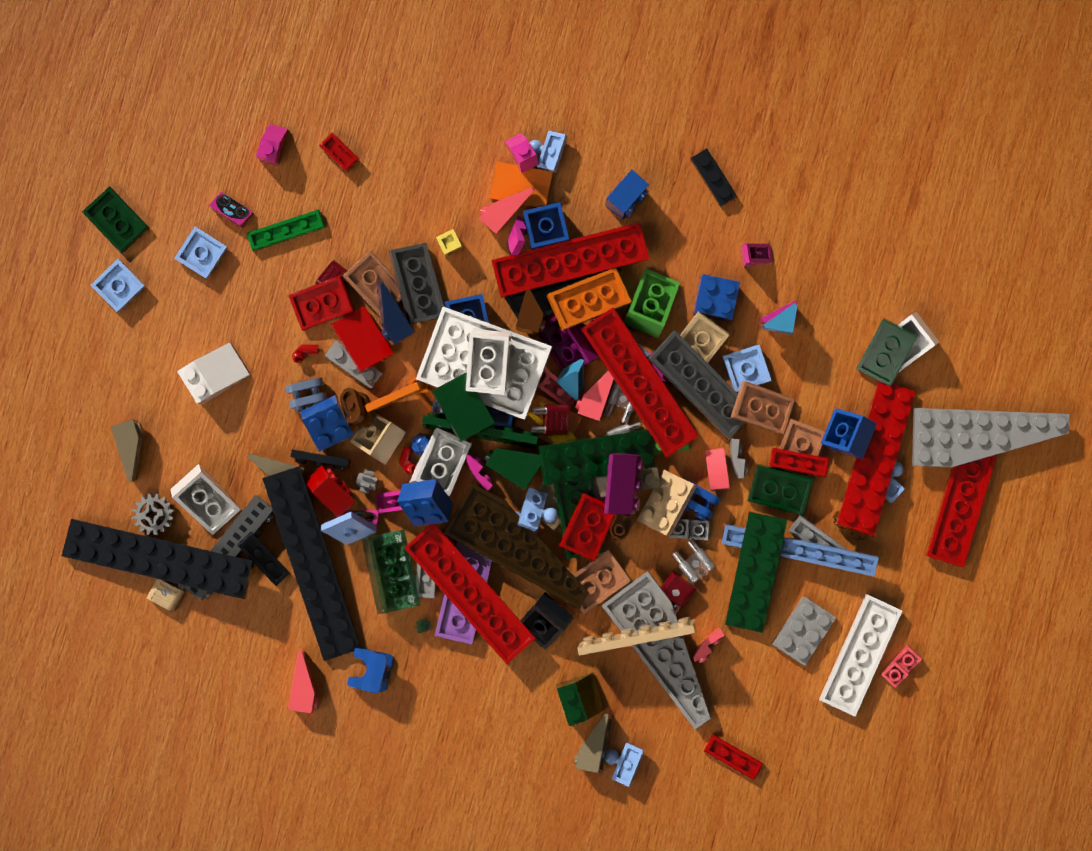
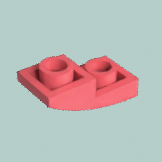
(717, 469)
(703, 649)
(901, 666)

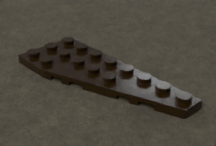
(493, 530)

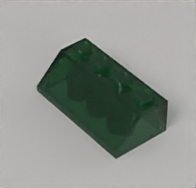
(390, 572)

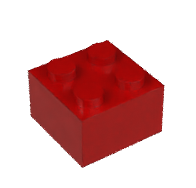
(330, 490)

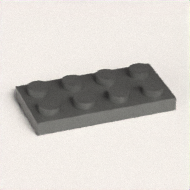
(417, 283)

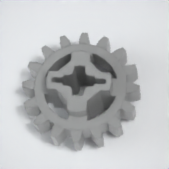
(153, 521)

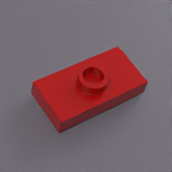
(339, 152)

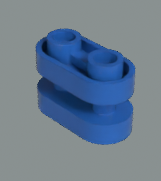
(703, 512)

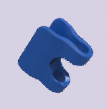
(377, 672)

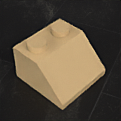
(379, 439)

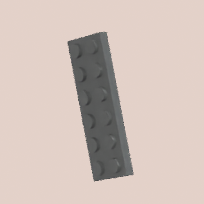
(697, 382)

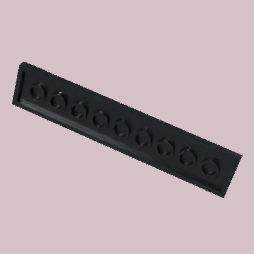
(158, 559)
(311, 563)

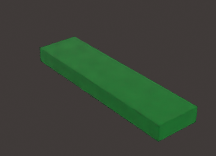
(285, 230)

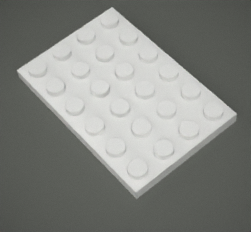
(448, 359)

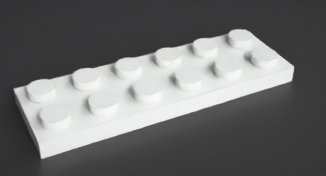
(860, 655)

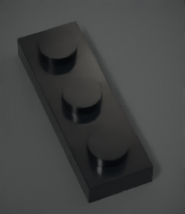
(713, 177)
(320, 460)
(263, 558)

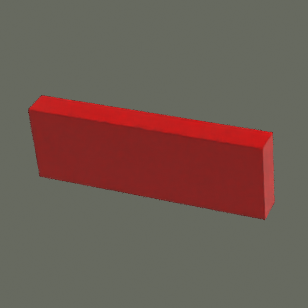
(799, 462)
(733, 757)

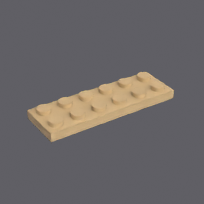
(629, 637)

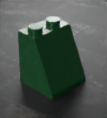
(514, 465)
(580, 699)

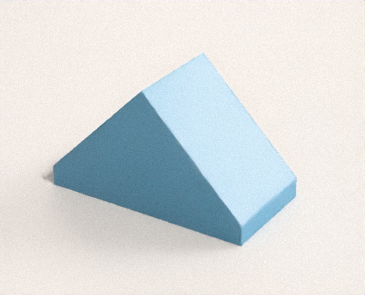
(783, 322)
(572, 379)

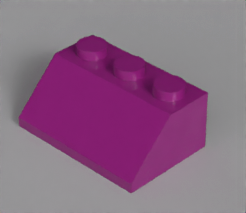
(568, 344)
(623, 483)

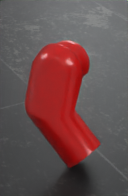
(303, 350)
(405, 461)

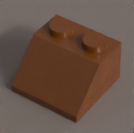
(530, 316)

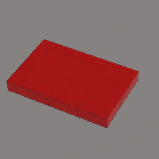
(321, 302)
(362, 339)
(587, 528)

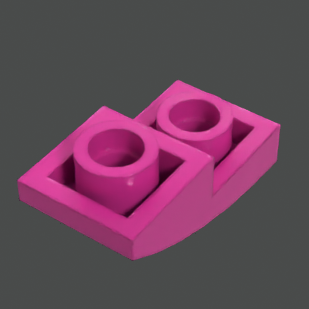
(516, 239)
(475, 466)

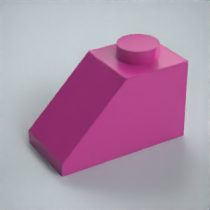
(272, 144)
(522, 152)

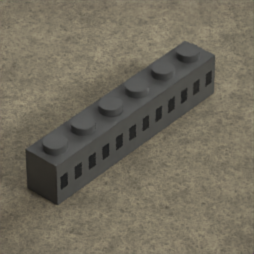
(250, 520)

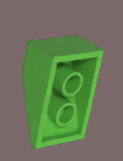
(651, 303)

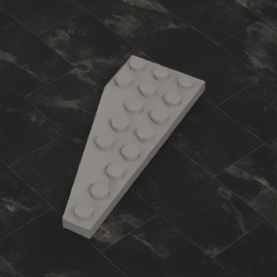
(964, 436)
(668, 659)

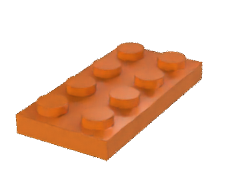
(588, 298)

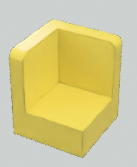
(448, 242)

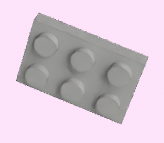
(804, 630)

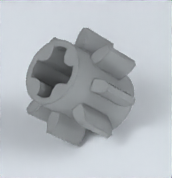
(366, 481)

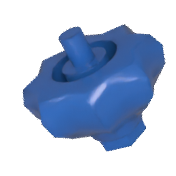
(419, 443)

